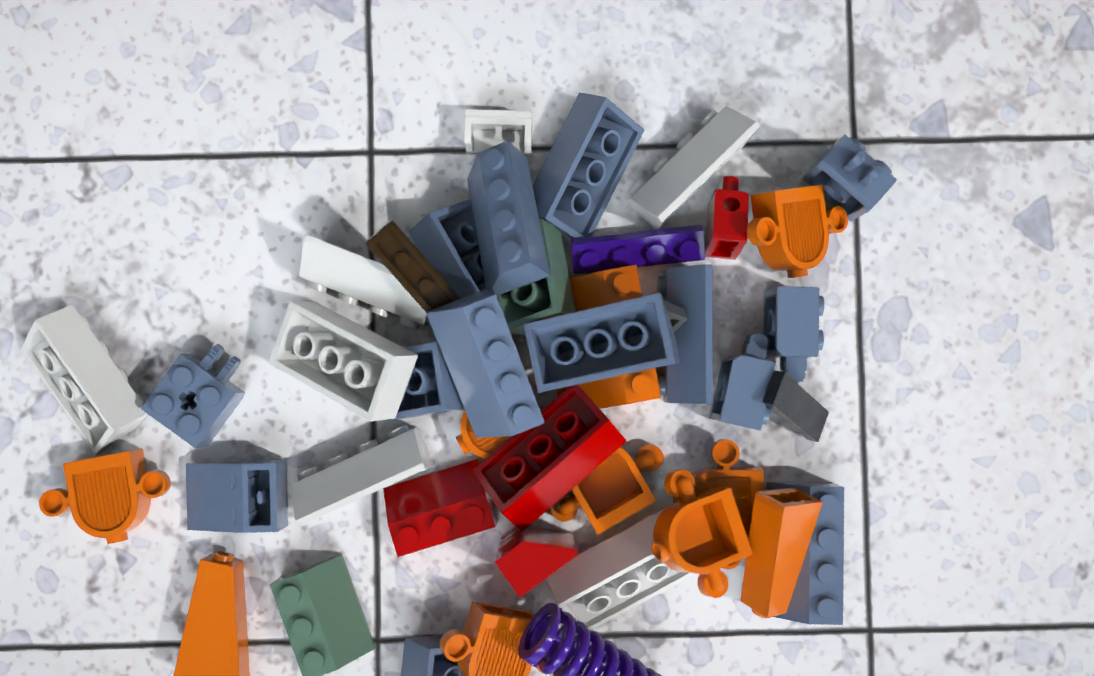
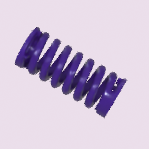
(553, 648)

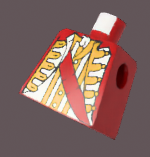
(726, 220)

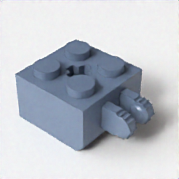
(850, 177)
(793, 327)
(430, 385)
(743, 385)
(214, 397)

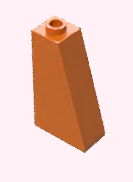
(779, 541)
(216, 621)

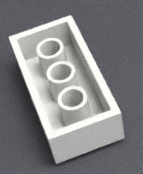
(343, 360)

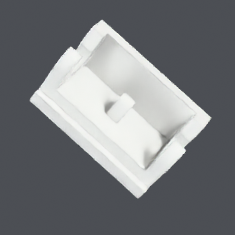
(493, 127)

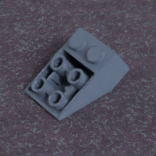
(237, 496)

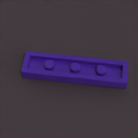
(638, 249)

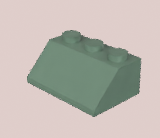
(546, 296)
(322, 616)

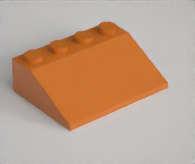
(605, 289)

